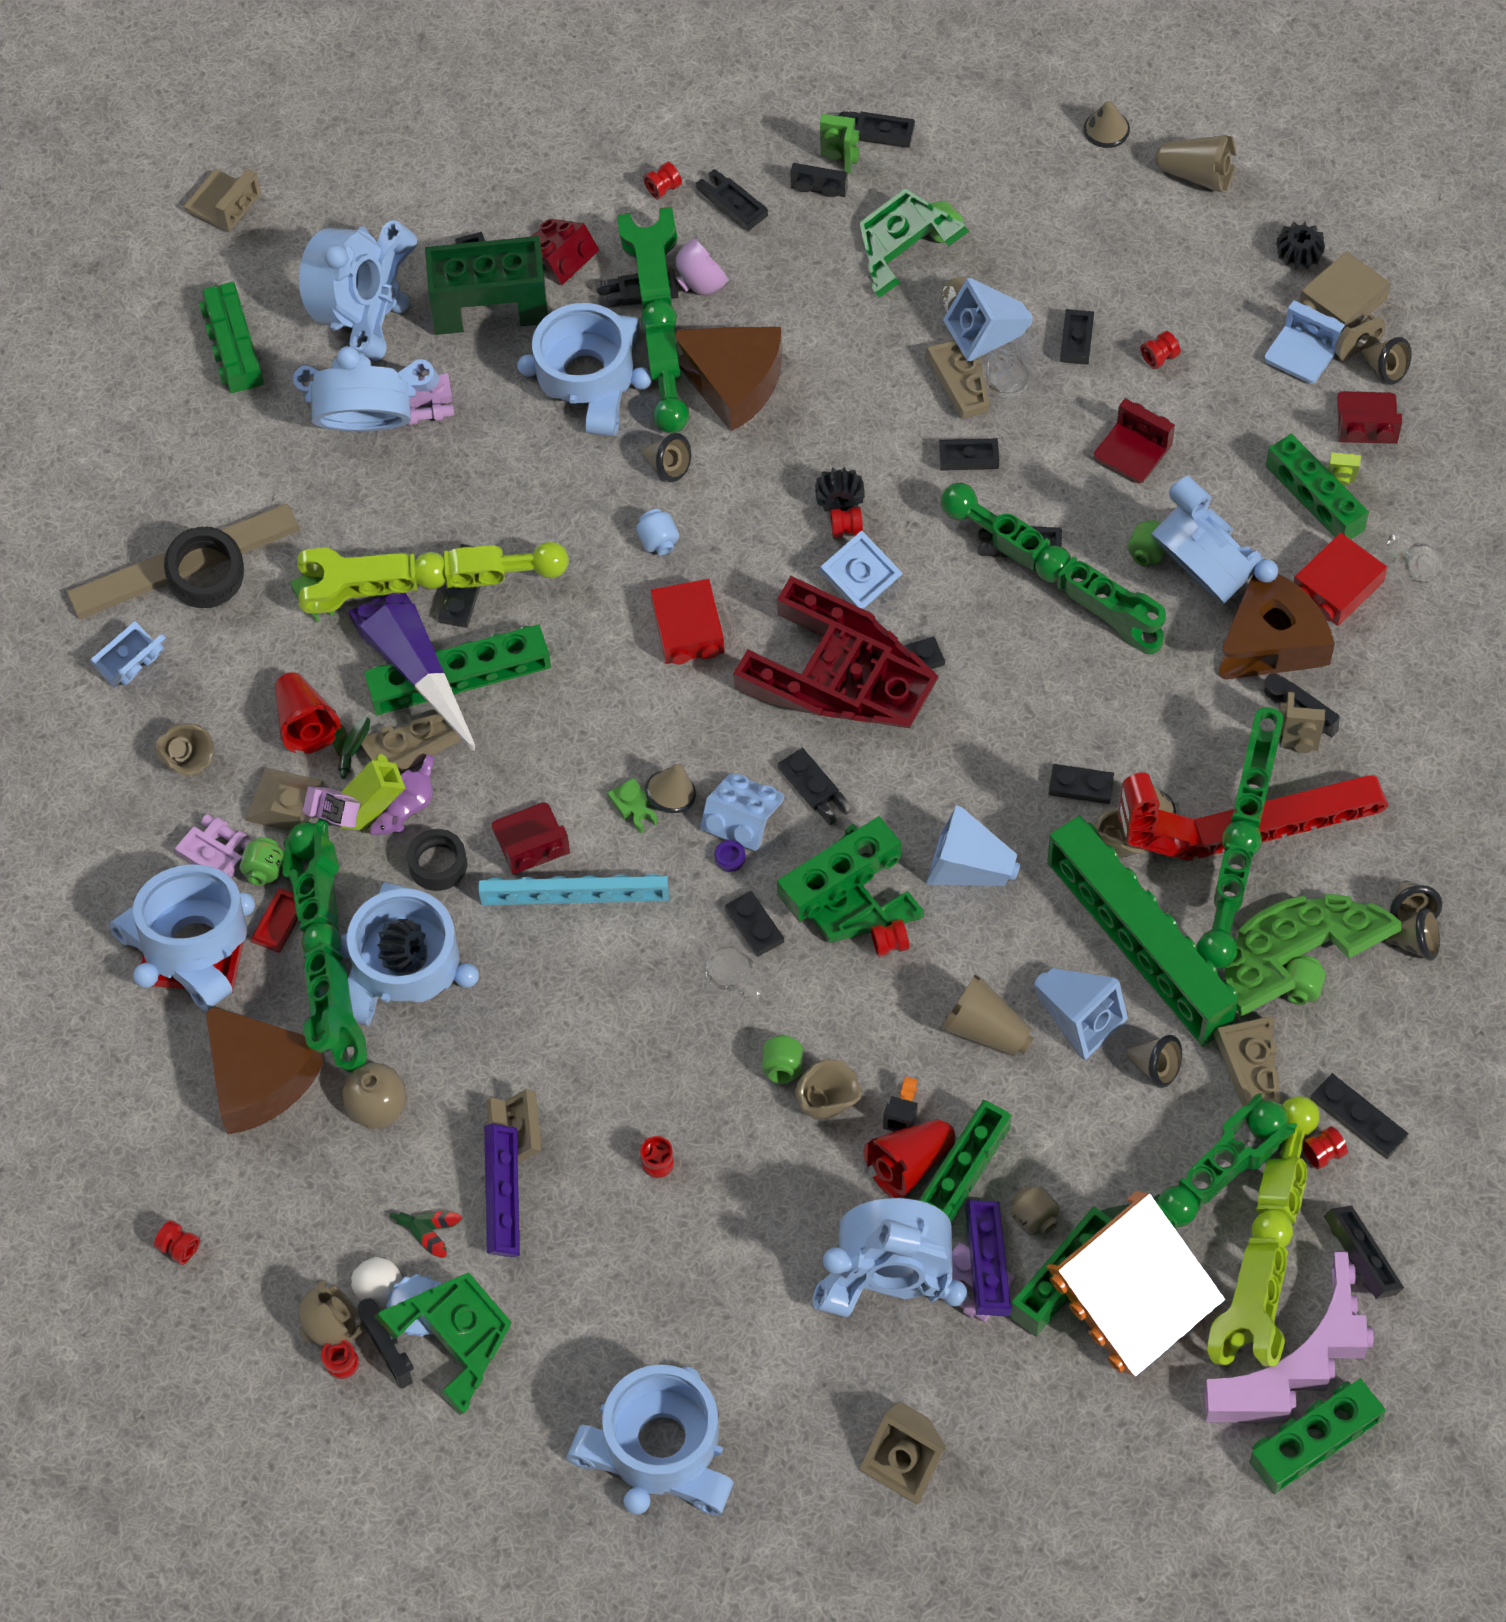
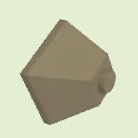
(281, 799)
(904, 1452)

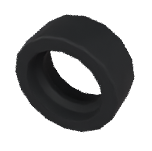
(441, 880)

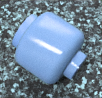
(657, 532)

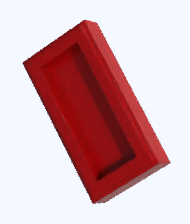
(276, 922)

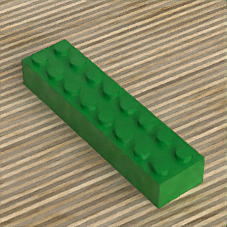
(1141, 929)

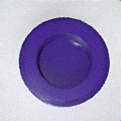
(730, 856)

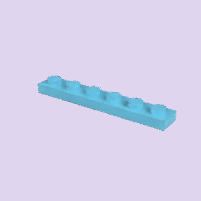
(574, 890)

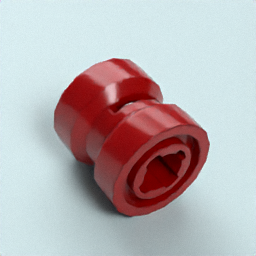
(662, 180)
(1162, 348)
(846, 522)
(890, 938)
(1324, 1147)
(656, 1149)
(176, 1242)
(340, 1365)

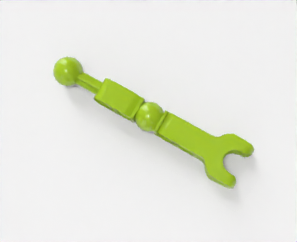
(402, 573)
(1265, 1258)

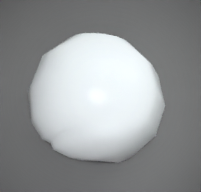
(375, 1280)

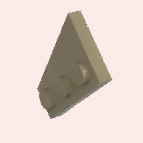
(960, 378)
(410, 743)
(1250, 1058)

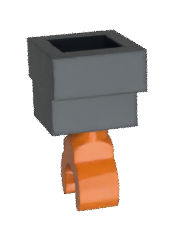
(902, 1111)

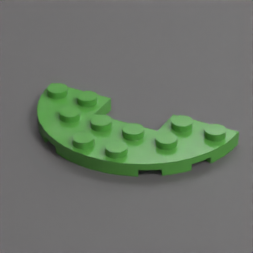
(1294, 929)

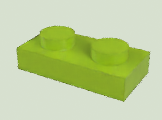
(1344, 467)

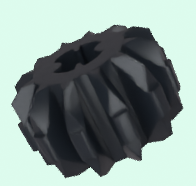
(1300, 245)
(839, 489)
(401, 945)

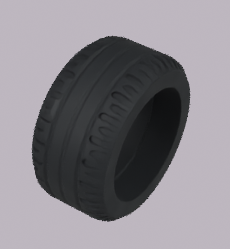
(204, 538)

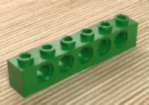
(473, 671)

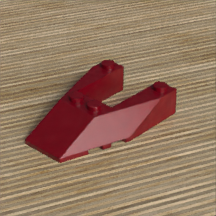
(854, 672)

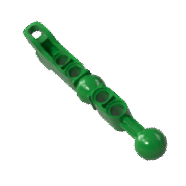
(658, 316)
(1053, 563)
(1241, 839)

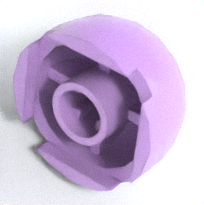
(698, 270)

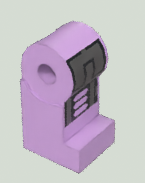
(331, 806)

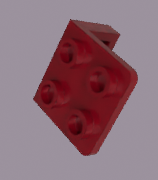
(565, 248)
(1368, 417)
(1135, 442)
(530, 837)

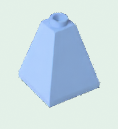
(985, 319)
(971, 854)
(1083, 1006)

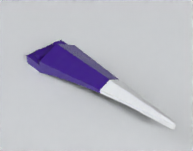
(398, 634)

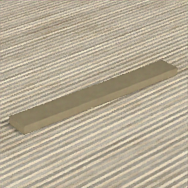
(151, 573)

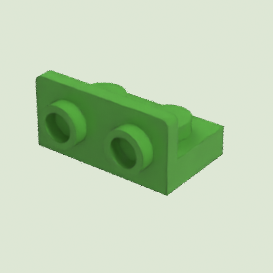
(839, 139)

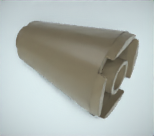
(1200, 160)
(988, 1020)

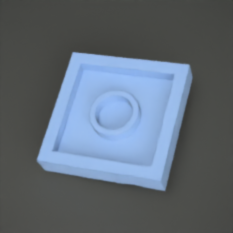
(860, 571)

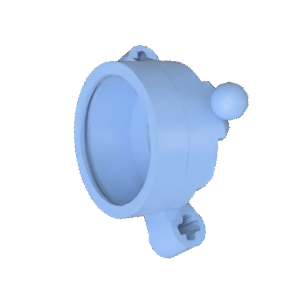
(353, 281)
(593, 332)
(362, 395)
(1203, 544)
(166, 905)
(369, 977)
(893, 1250)
(632, 1403)

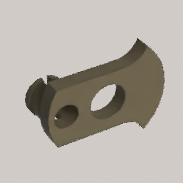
(1369, 326)

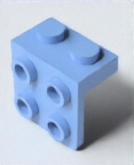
(1305, 343)
(124, 655)
(740, 810)

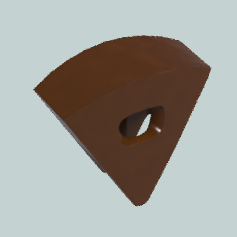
(732, 368)
(1276, 632)
(257, 1068)

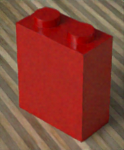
(1341, 578)
(687, 621)

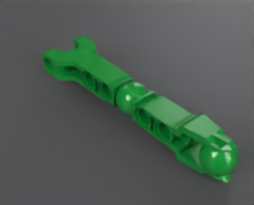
(325, 974)
(1266, 1122)

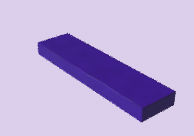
(501, 1190)
(987, 1258)

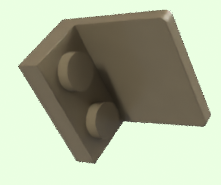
(224, 199)

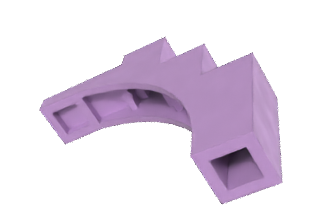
(1267, 1393)

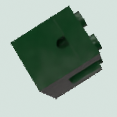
(483, 276)

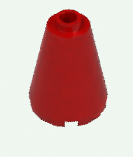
(303, 715)
(908, 1155)

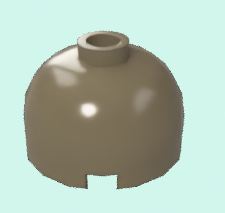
(374, 1095)
(327, 1316)

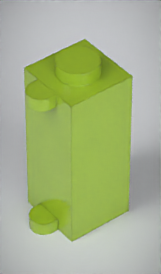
(375, 789)

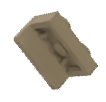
(1300, 726)
(519, 1113)

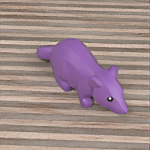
(412, 800)

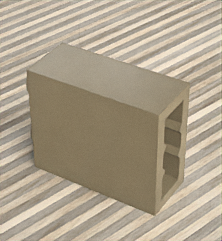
(1346, 291)

